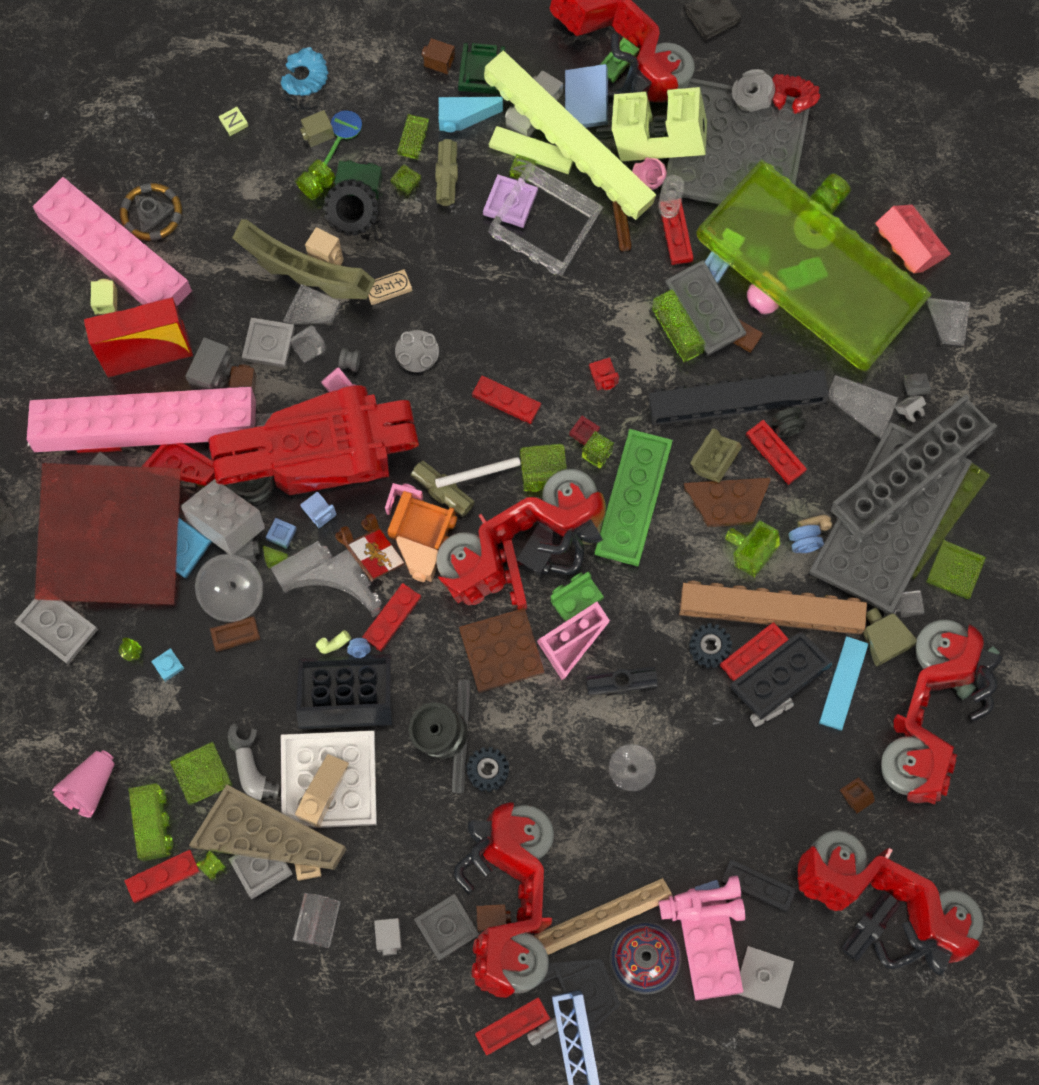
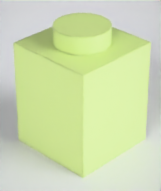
(103, 296)

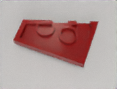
(193, 465)

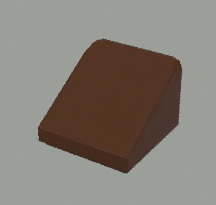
(858, 795)

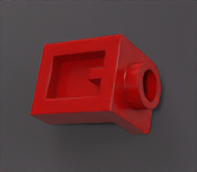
(604, 374)

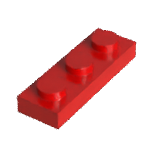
(677, 238)
(506, 399)
(776, 452)
(512, 575)
(391, 617)
(754, 651)
(162, 876)
(512, 1026)

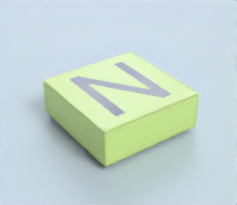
(233, 121)

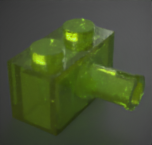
(755, 548)

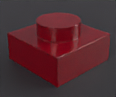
(583, 430)

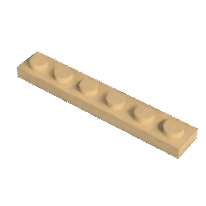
(604, 916)

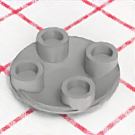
(417, 350)

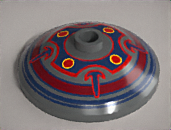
(641, 975)

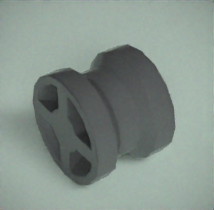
(349, 359)

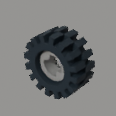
(698, 645)
(499, 773)

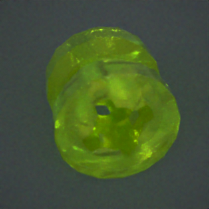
(210, 865)

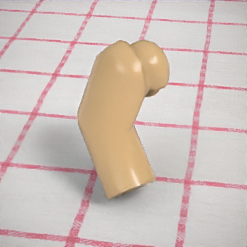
(822, 521)

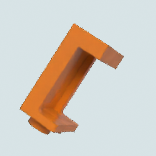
(421, 522)

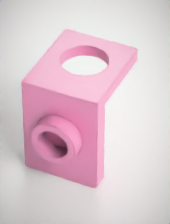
(398, 490)

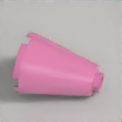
(85, 783)

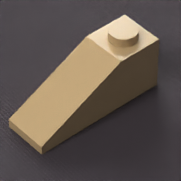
(321, 791)

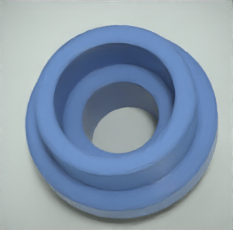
(358, 647)

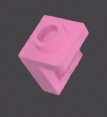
(336, 380)

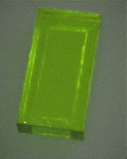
(413, 136)

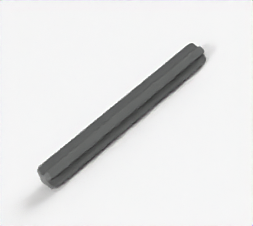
(459, 760)

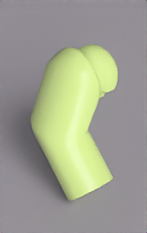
(337, 642)

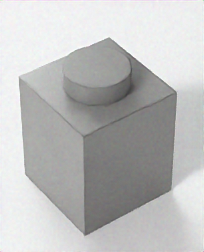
(388, 936)

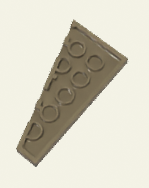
(255, 830)

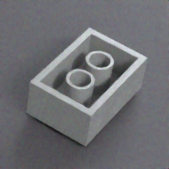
(223, 517)

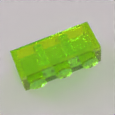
(678, 325)
(150, 822)

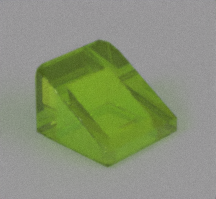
(273, 556)

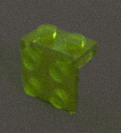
(540, 464)

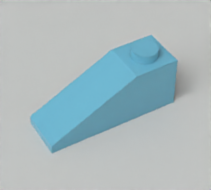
(462, 112)

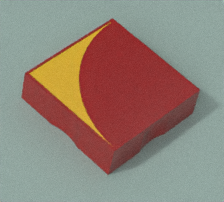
(138, 337)

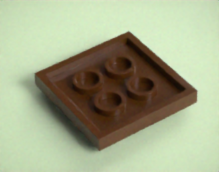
(501, 650)

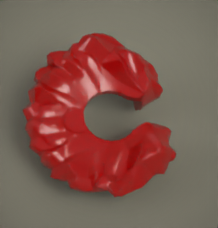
(805, 91)

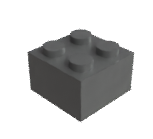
(210, 366)

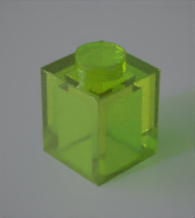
(597, 449)

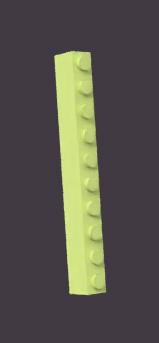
(569, 135)

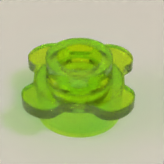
(129, 649)

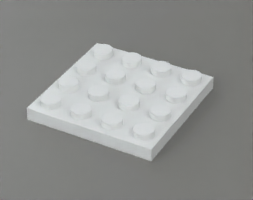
(356, 795)

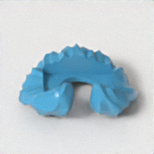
(317, 72)

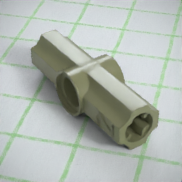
(446, 172)
(447, 494)

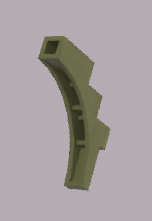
(281, 259)

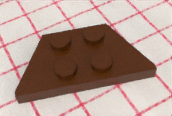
(728, 501)

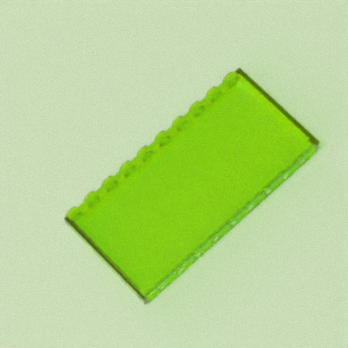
(812, 265)

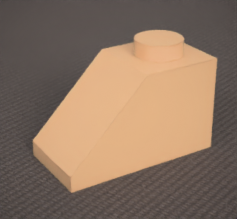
(418, 559)

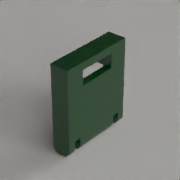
(473, 68)

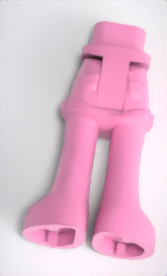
(689, 907)

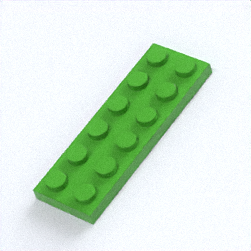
(633, 497)

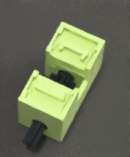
(642, 137)

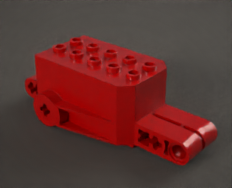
(318, 443)

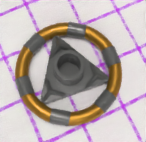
(151, 211)

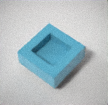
(167, 665)

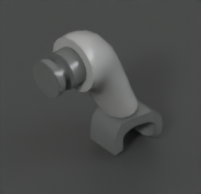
(251, 780)

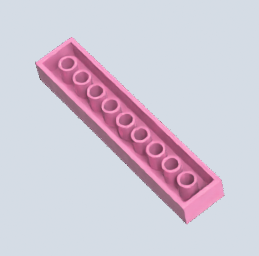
(138, 419)

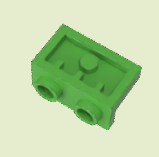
(575, 596)

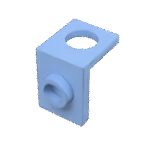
(318, 510)

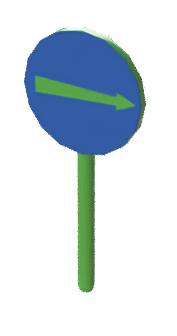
(345, 126)

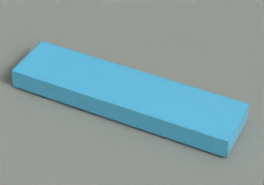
(843, 683)

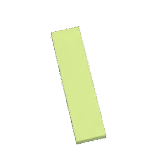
(542, 152)

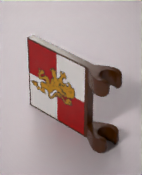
(372, 549)

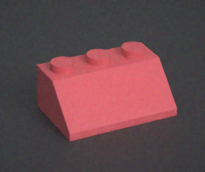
(911, 238)

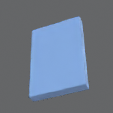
(587, 95)

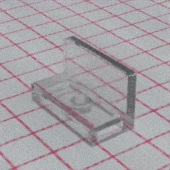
(316, 920)

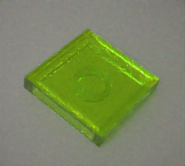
(956, 569)

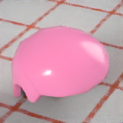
(650, 172)
(760, 300)

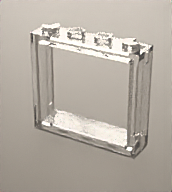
(560, 191)

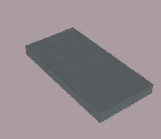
(706, 307)

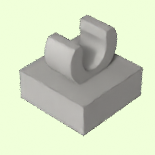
(910, 405)

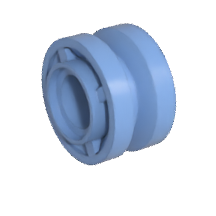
(806, 539)

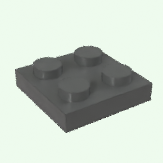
(446, 927)

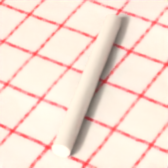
(477, 472)

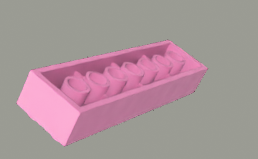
(110, 245)

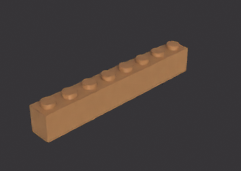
(769, 607)

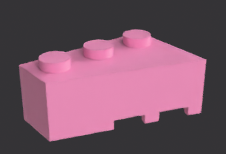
(571, 639)

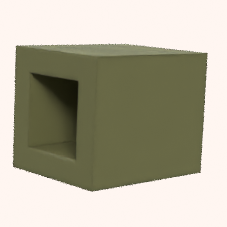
(316, 128)

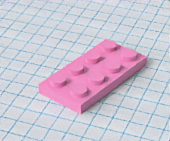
(712, 956)

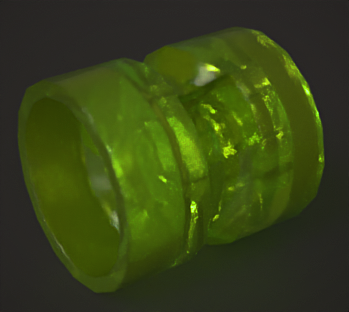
(314, 180)
(831, 192)

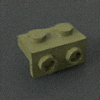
(715, 456)

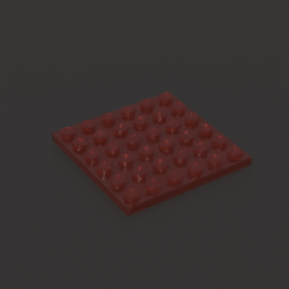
(108, 534)

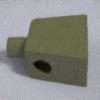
(886, 637)

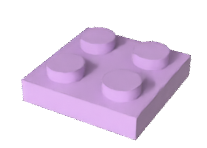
(520, 208)

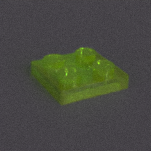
(201, 773)

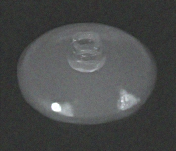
(216, 594)

